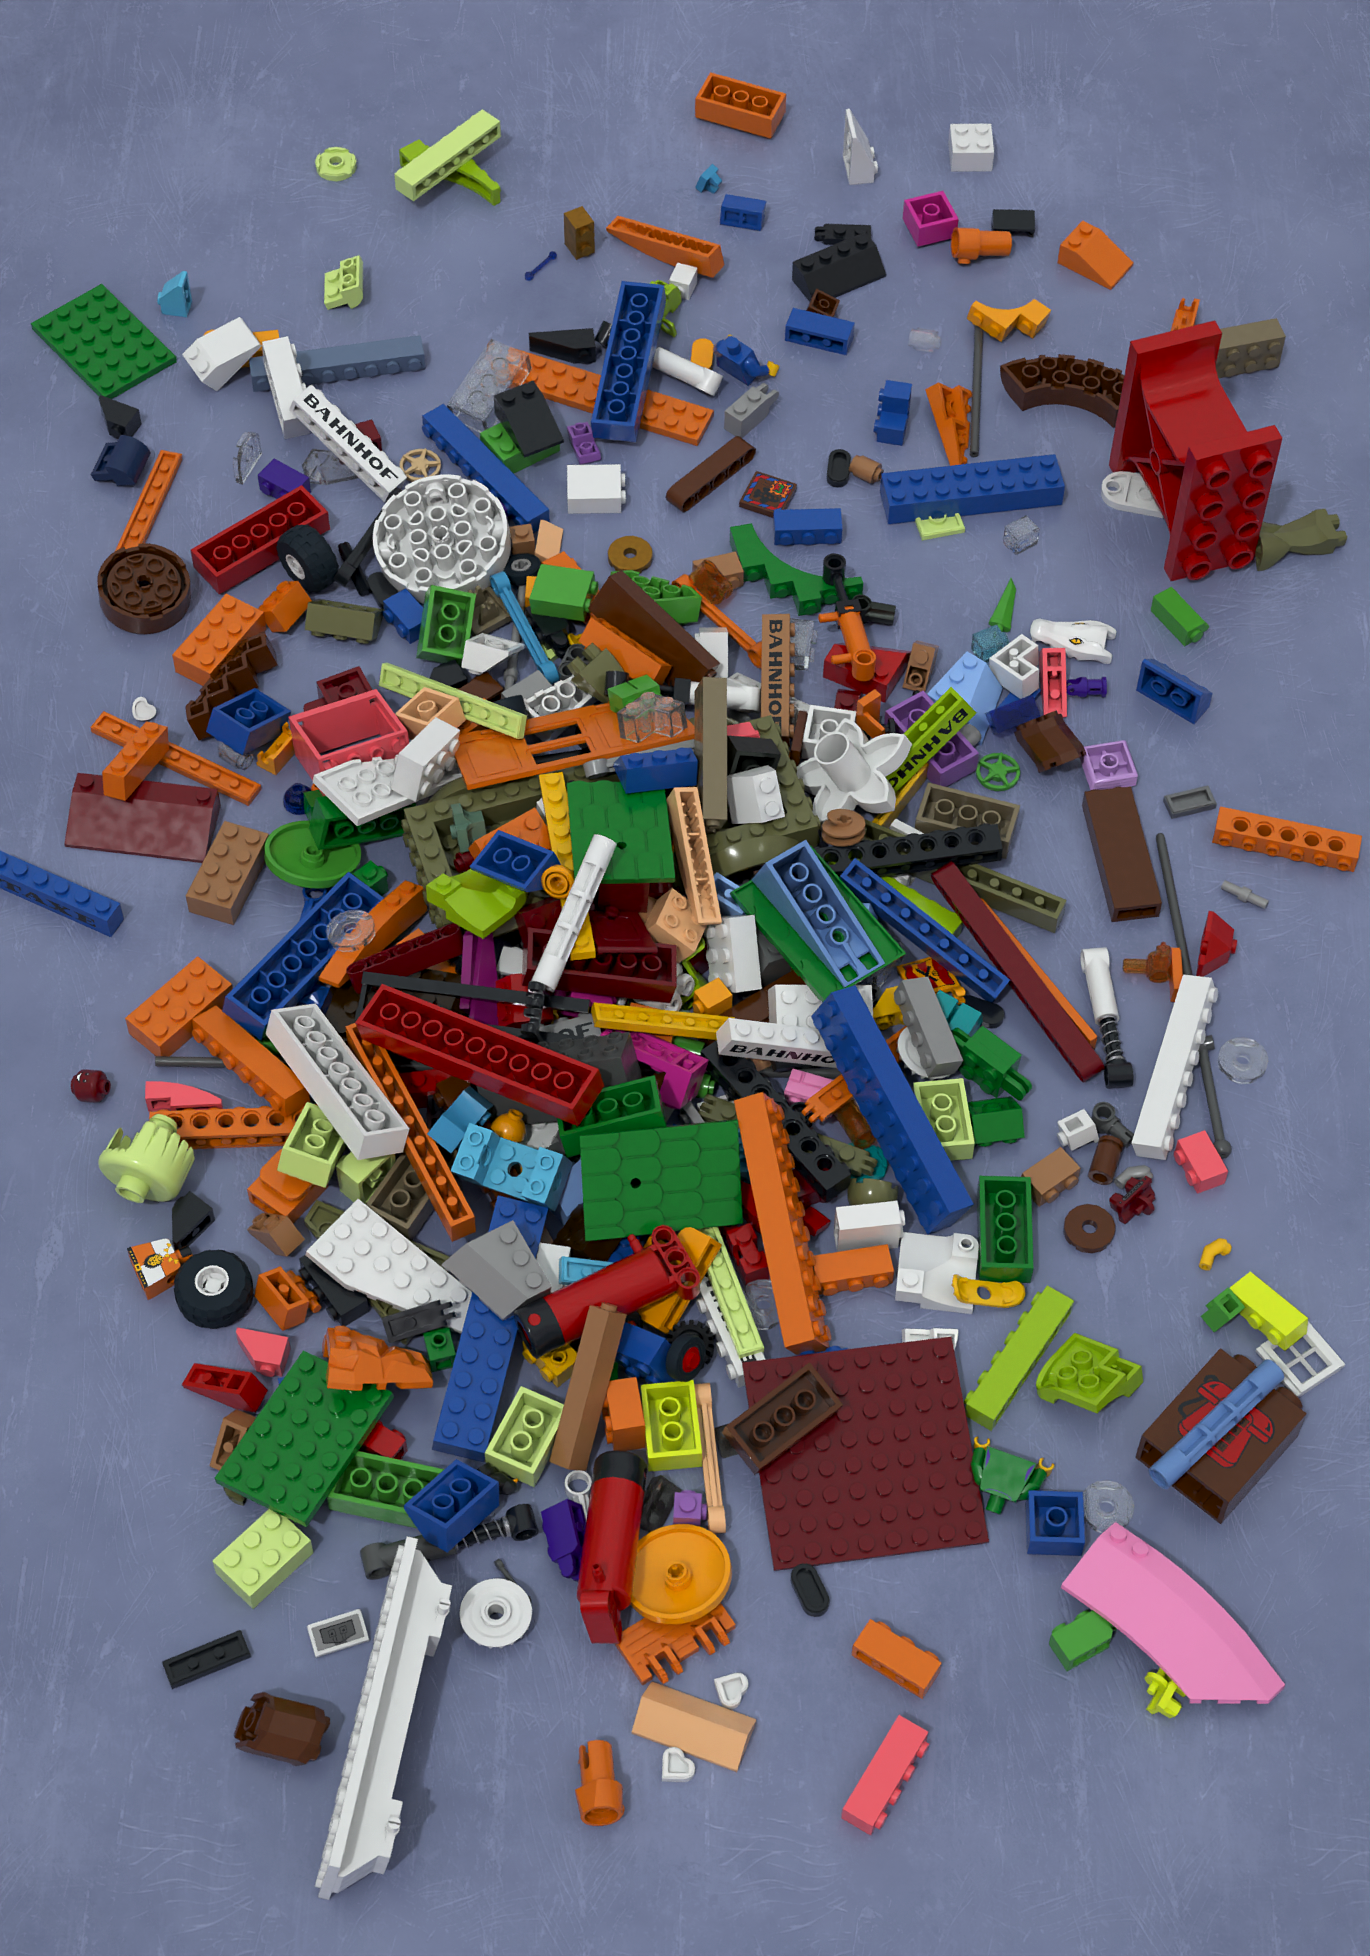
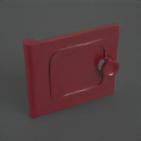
(620, 935)

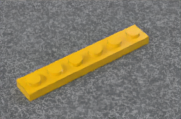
(656, 1021)

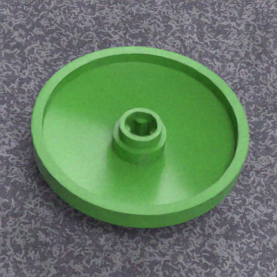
(296, 859)

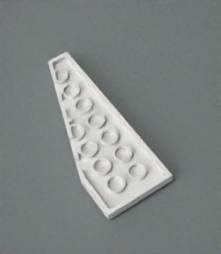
(365, 789)
(380, 1262)

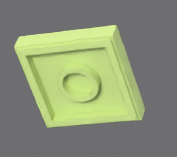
(939, 527)

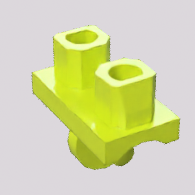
(1163, 1689)

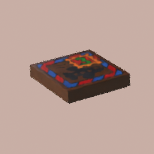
(767, 494)

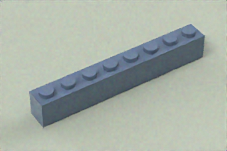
(350, 361)

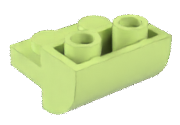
(344, 284)

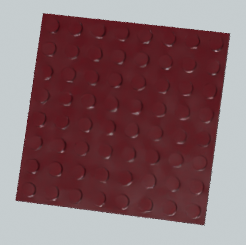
(883, 1469)

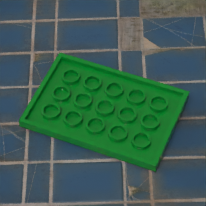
(103, 342)
(302, 1441)

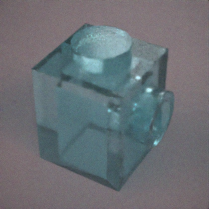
(988, 642)

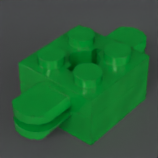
(991, 1063)

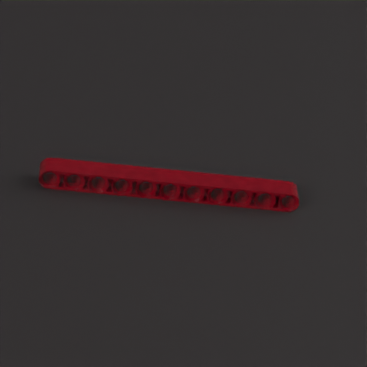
(1022, 977)

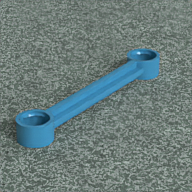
(502, 589)

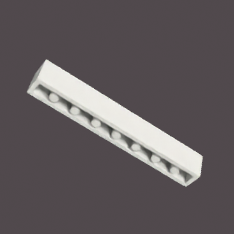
(1174, 1067)

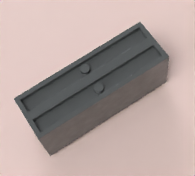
(609, 1053)

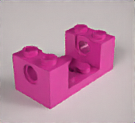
(682, 1067)

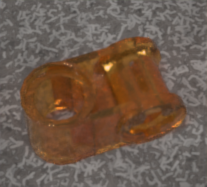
(710, 581)

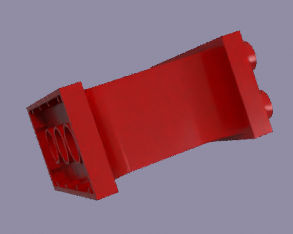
(1193, 451)

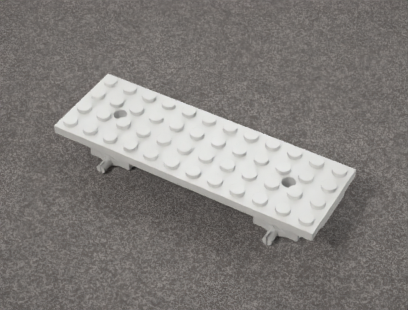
(364, 1812)

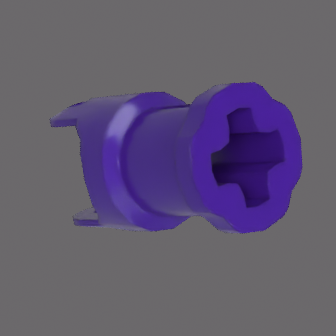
(1084, 687)

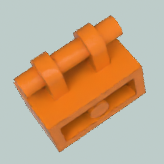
(284, 606)
(285, 1297)

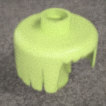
(151, 1165)

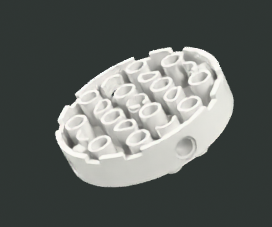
(442, 536)

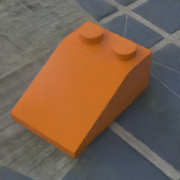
(1094, 255)

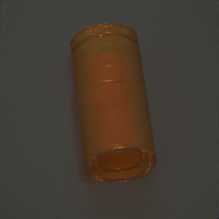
(855, 1125)

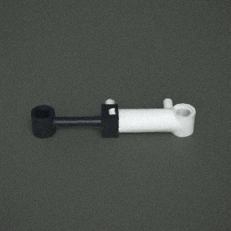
(741, 698)

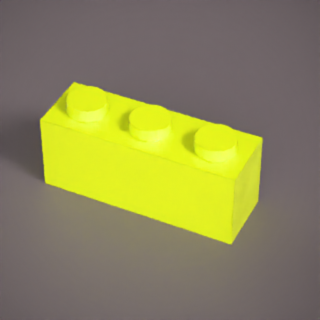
(1269, 1312)

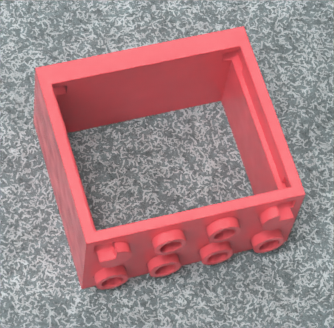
(344, 724)

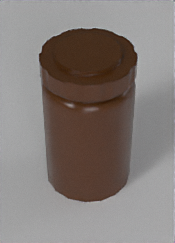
(1105, 1160)

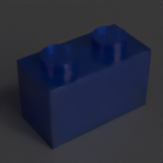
(1012, 714)

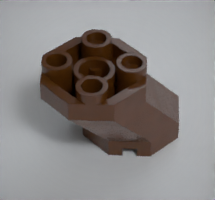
(1049, 741)
(281, 1729)

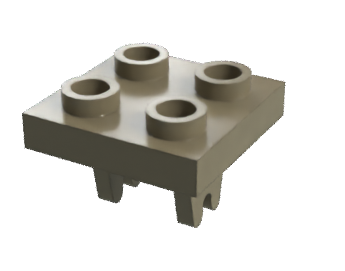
(488, 612)

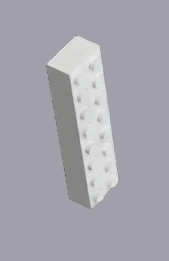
(337, 1081)

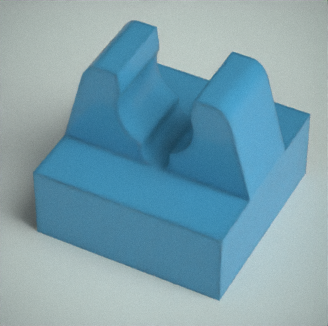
(709, 180)

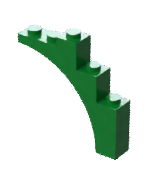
(783, 580)

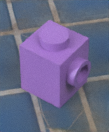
(689, 1508)

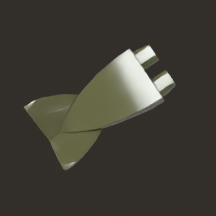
(1307, 535)
(592, 676)

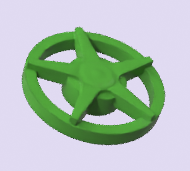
(997, 771)

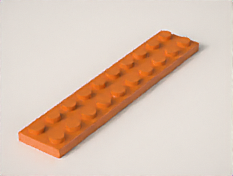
(579, 390)

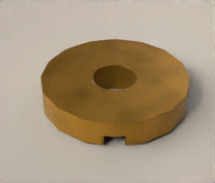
(628, 545)

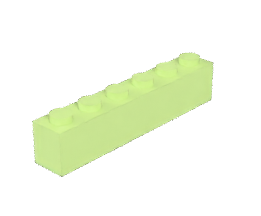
(447, 155)

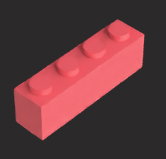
(885, 1775)

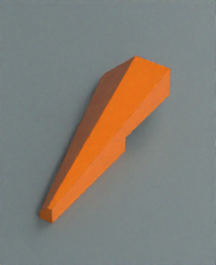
(950, 413)

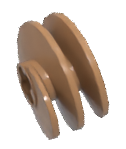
(843, 828)

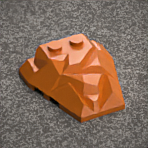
(368, 1360)

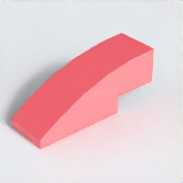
(178, 1097)

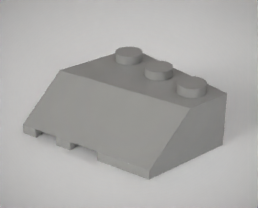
(500, 1270)

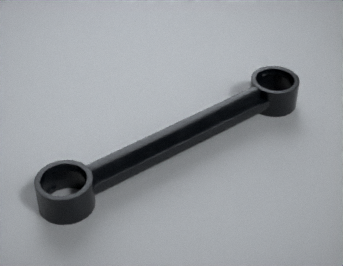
(359, 552)

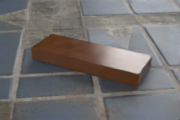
(796, 748)

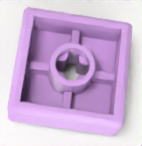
(1109, 766)

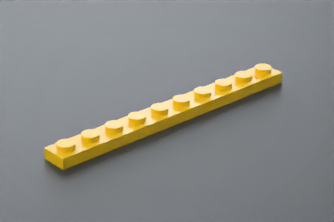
(557, 820)

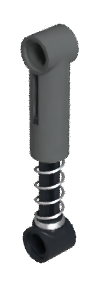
(518, 1524)

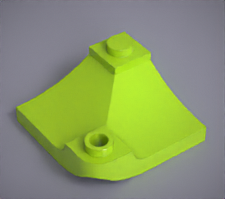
(475, 901)
(1087, 1374)

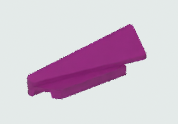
(479, 970)

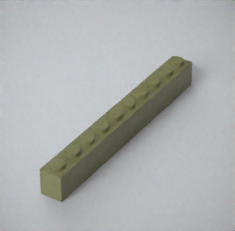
(995, 888)

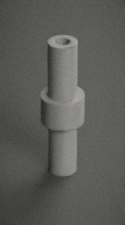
(1244, 894)

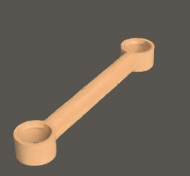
(710, 1466)

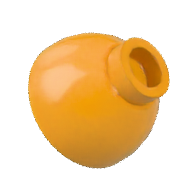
(557, 881)
(510, 1126)

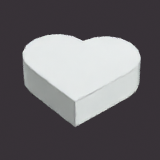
(730, 1689)
(676, 1767)

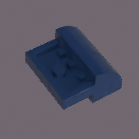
(121, 461)

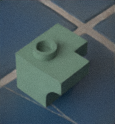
(466, 826)

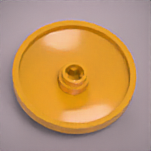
(680, 1574)

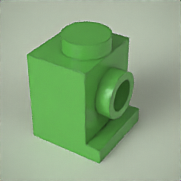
(1222, 1309)

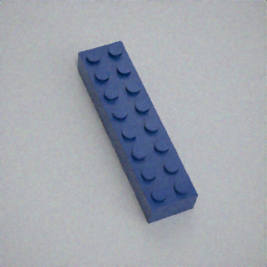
(628, 361)
(972, 488)
(296, 960)

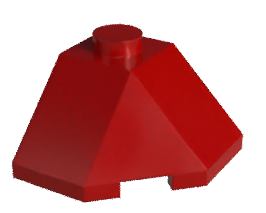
(1216, 944)

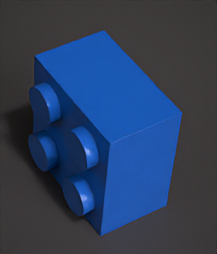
(1055, 1523)

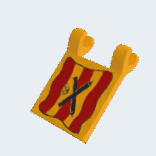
(939, 977)

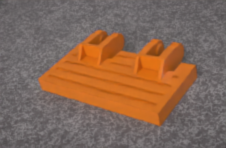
(650, 1642)

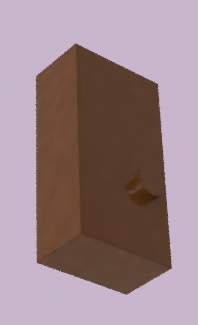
(782, 1418)

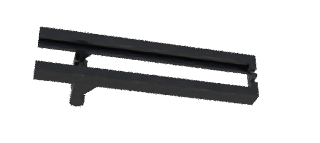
(534, 999)

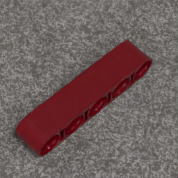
(410, 955)

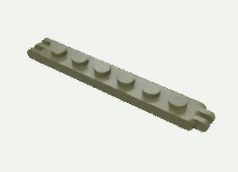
(855, 1158)

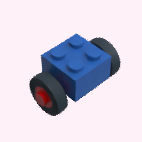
(654, 1357)

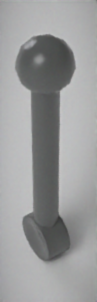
(500, 1566)

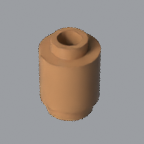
(866, 469)

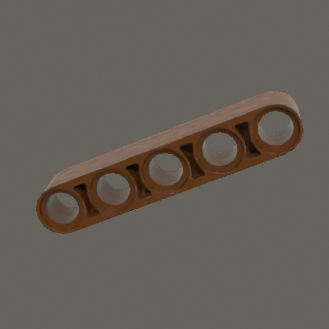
(710, 474)

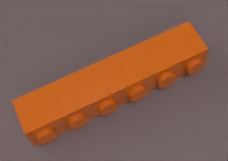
(250, 1060)

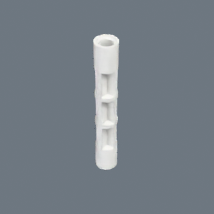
(574, 911)

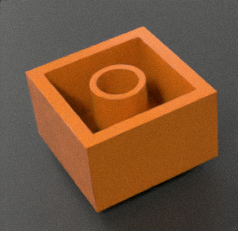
(624, 1415)

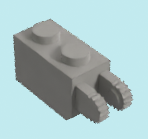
(749, 410)

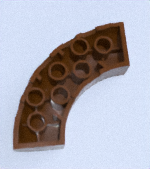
(1064, 382)

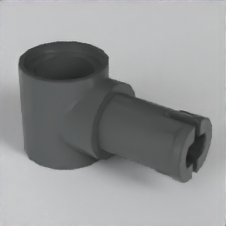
(1112, 1124)

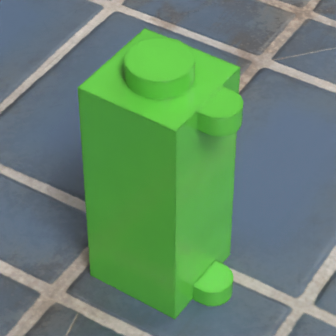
(1178, 616)

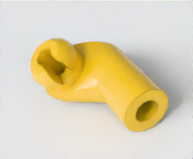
(1211, 1250)

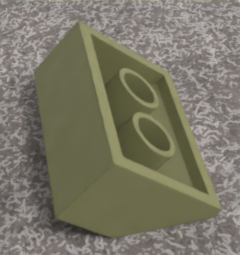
(343, 620)

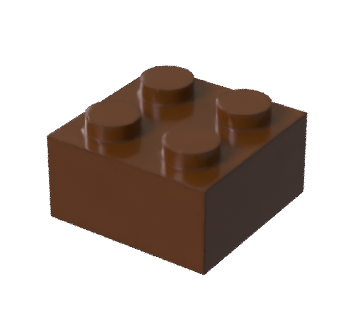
(823, 304)

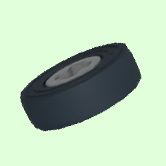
(521, 566)

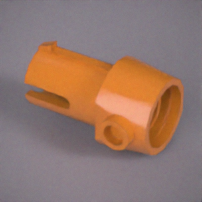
(970, 242)
(600, 1794)

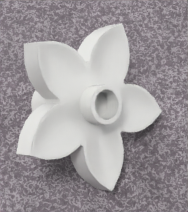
(853, 770)

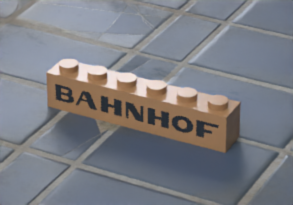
(777, 670)

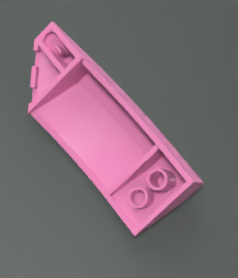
(1171, 1620)

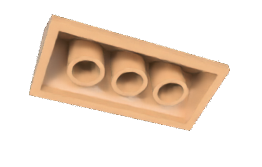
(693, 1726)

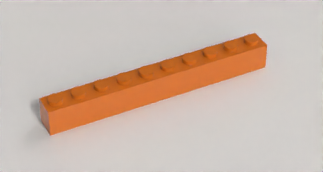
(419, 1146)

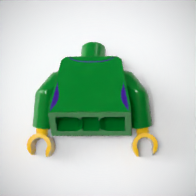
(1005, 1475)

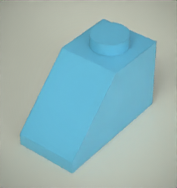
(176, 296)

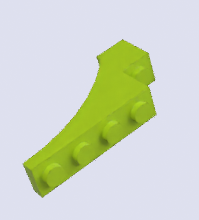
(467, 175)

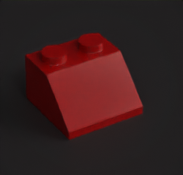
(512, 1015)

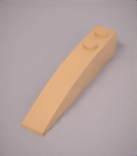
(693, 854)

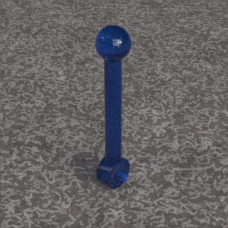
(529, 275)

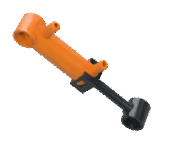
(849, 620)

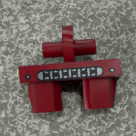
(1136, 1201)

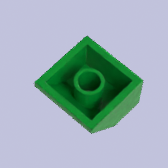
(996, 1120)

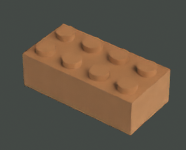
(227, 873)

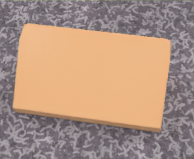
(548, 540)

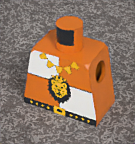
(157, 1265)

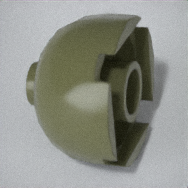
(871, 1192)

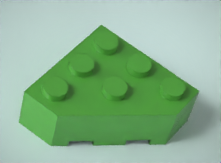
(680, 603)

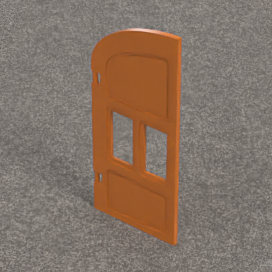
(495, 758)

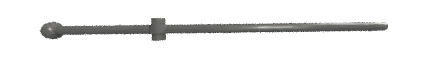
(1221, 1145)

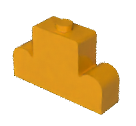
(668, 1311)

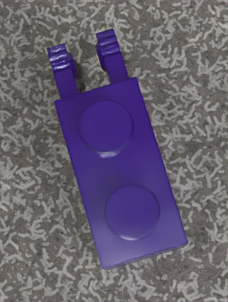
(565, 1534)

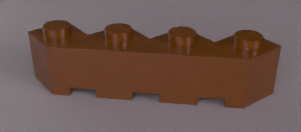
(236, 677)

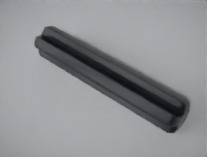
(358, 577)

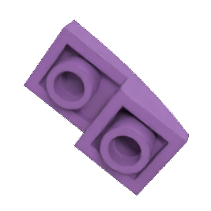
(583, 443)

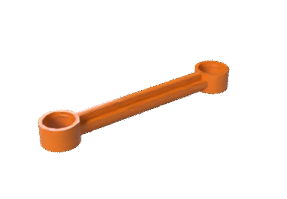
(752, 648)

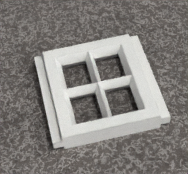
(1317, 1344)

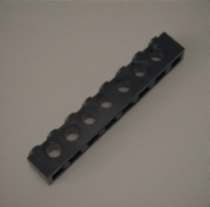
(918, 860)
(825, 1183)

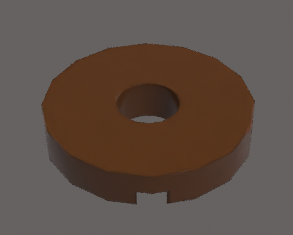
(1089, 1215)

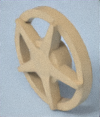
(420, 464)

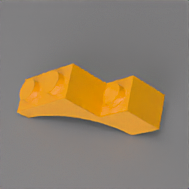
(1001, 322)

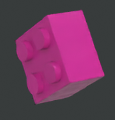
(929, 218)

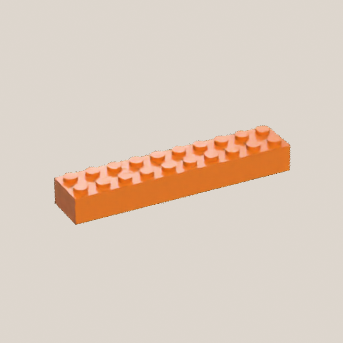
(782, 1224)

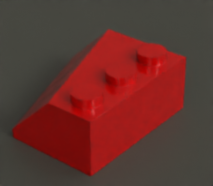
(888, 670)

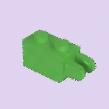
(1081, 1639)

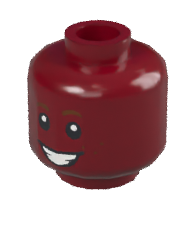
(90, 1085)

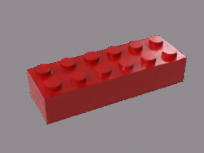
(253, 540)

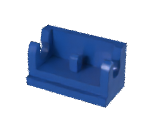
(742, 212)

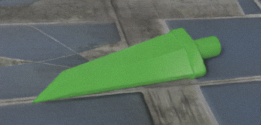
(1003, 613)

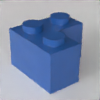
(893, 412)

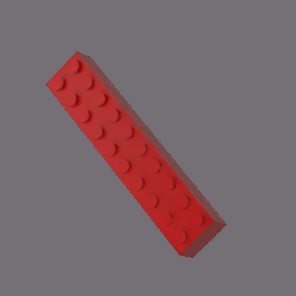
(480, 1054)

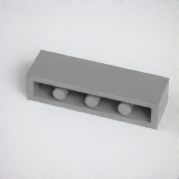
(928, 1027)

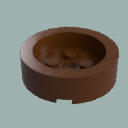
(151, 606)

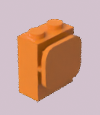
(282, 1193)

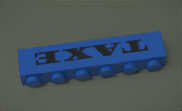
(59, 895)

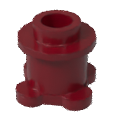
(463, 861)

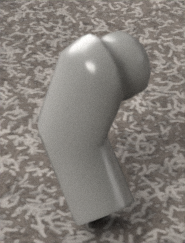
(1134, 1171)

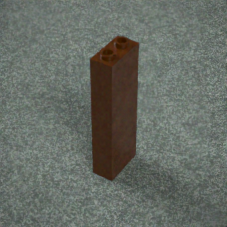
(643, 620)
(1121, 854)

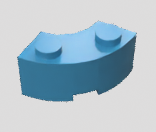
(453, 1123)

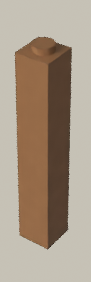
(588, 1387)

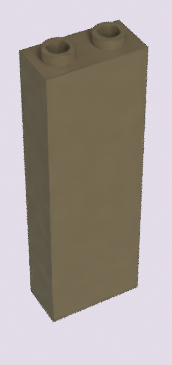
(711, 750)

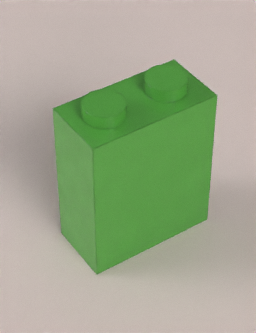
(563, 592)

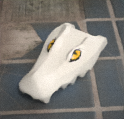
(1081, 639)

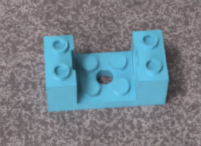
(487, 1161)

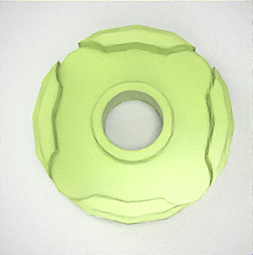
(335, 172)

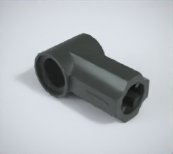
(875, 611)

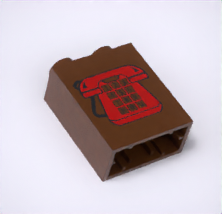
(1243, 1454)

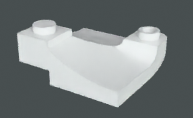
(928, 1270)

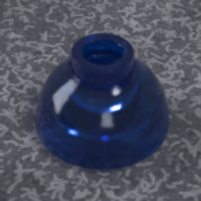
(294, 800)

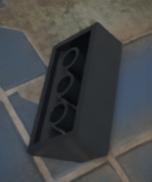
(839, 267)

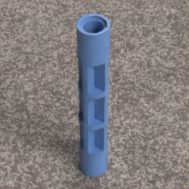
(1216, 1424)

